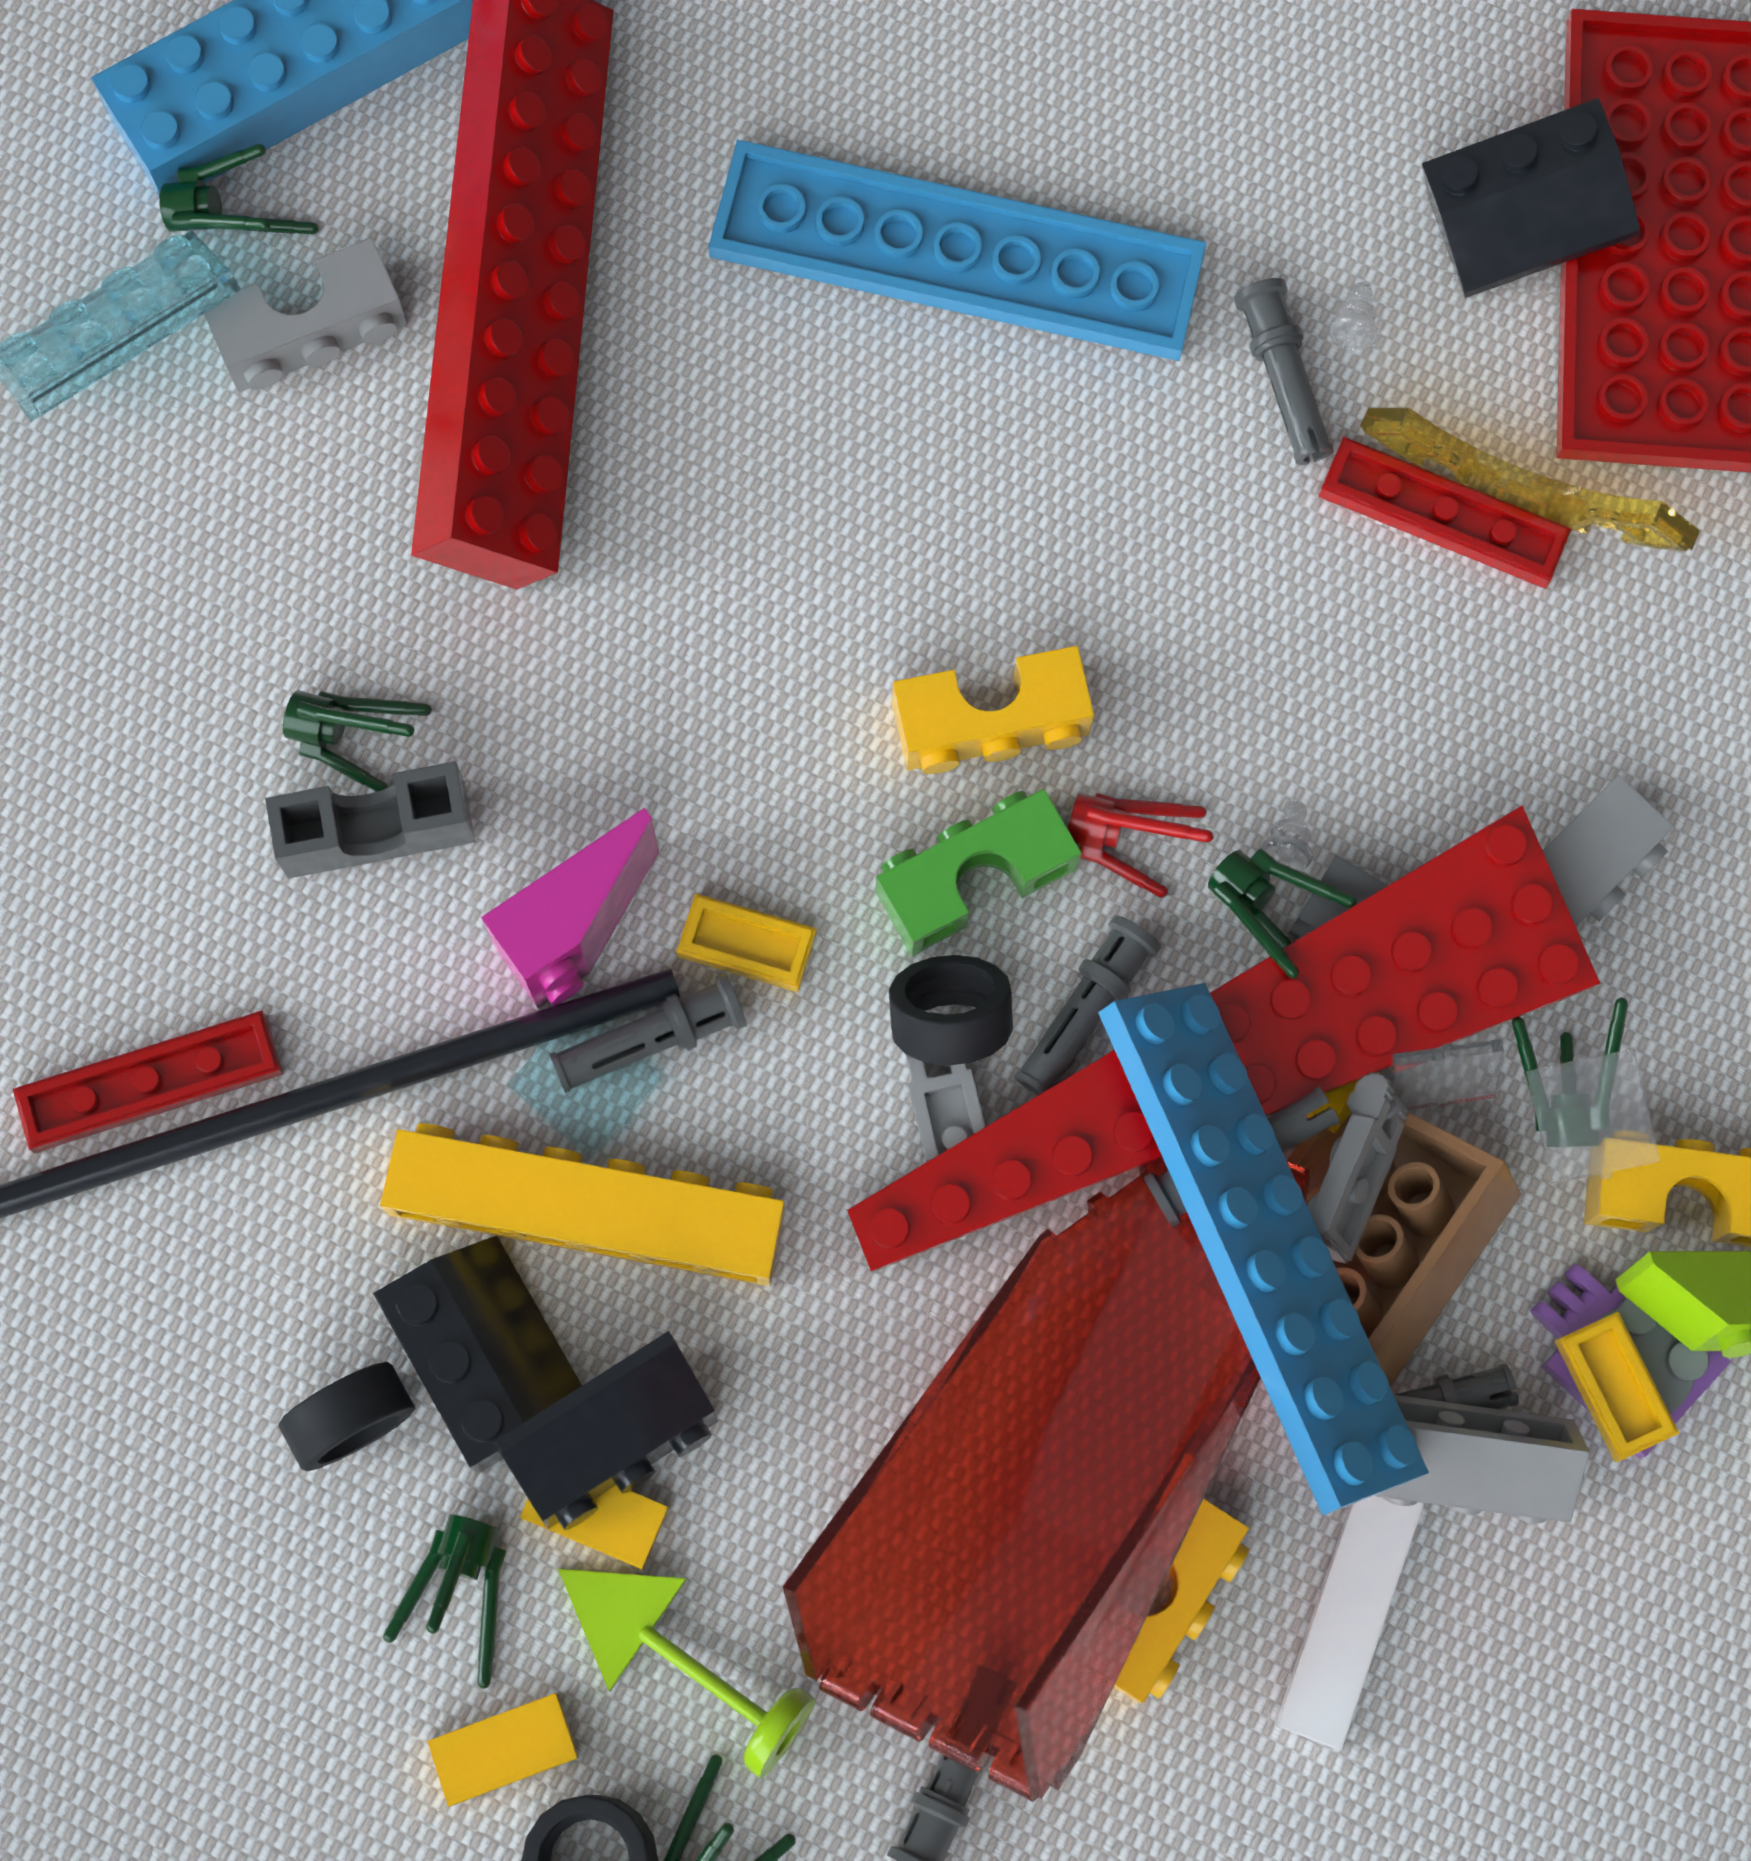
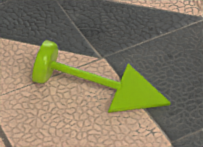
(621, 1616)

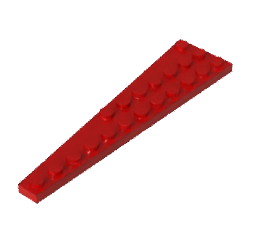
(1401, 972)

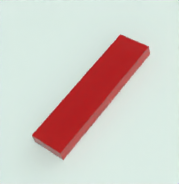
(1445, 512)
(147, 1081)

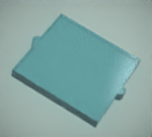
(591, 1110)

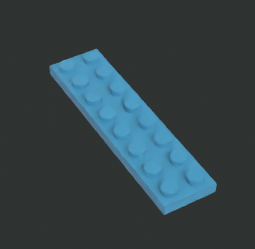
(957, 250)
(1263, 1246)

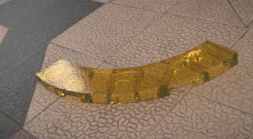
(1641, 521)

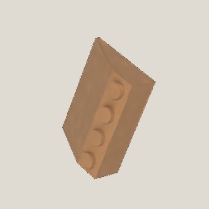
(1422, 1234)

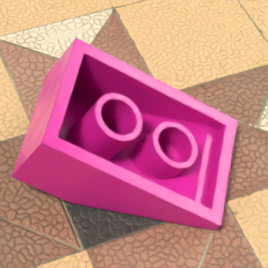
(566, 917)

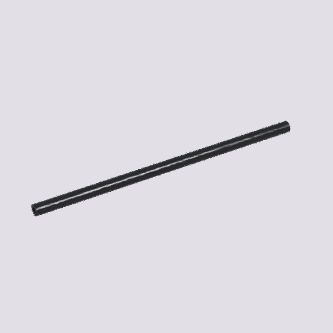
(335, 1093)

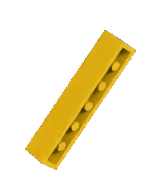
(584, 1205)

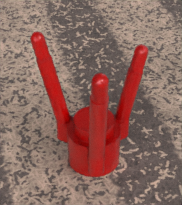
(1100, 822)

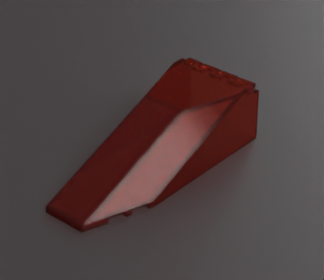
(1033, 1498)

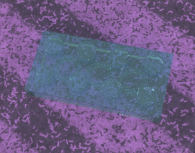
(113, 323)

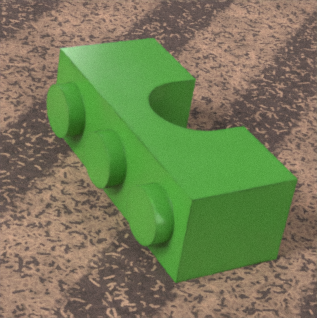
(1020, 839)

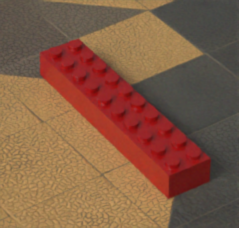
(513, 290)

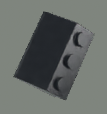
(1531, 198)
(477, 1345)
(609, 1433)

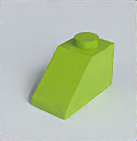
(1695, 1297)

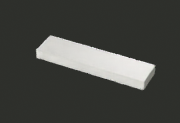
(1348, 1620)

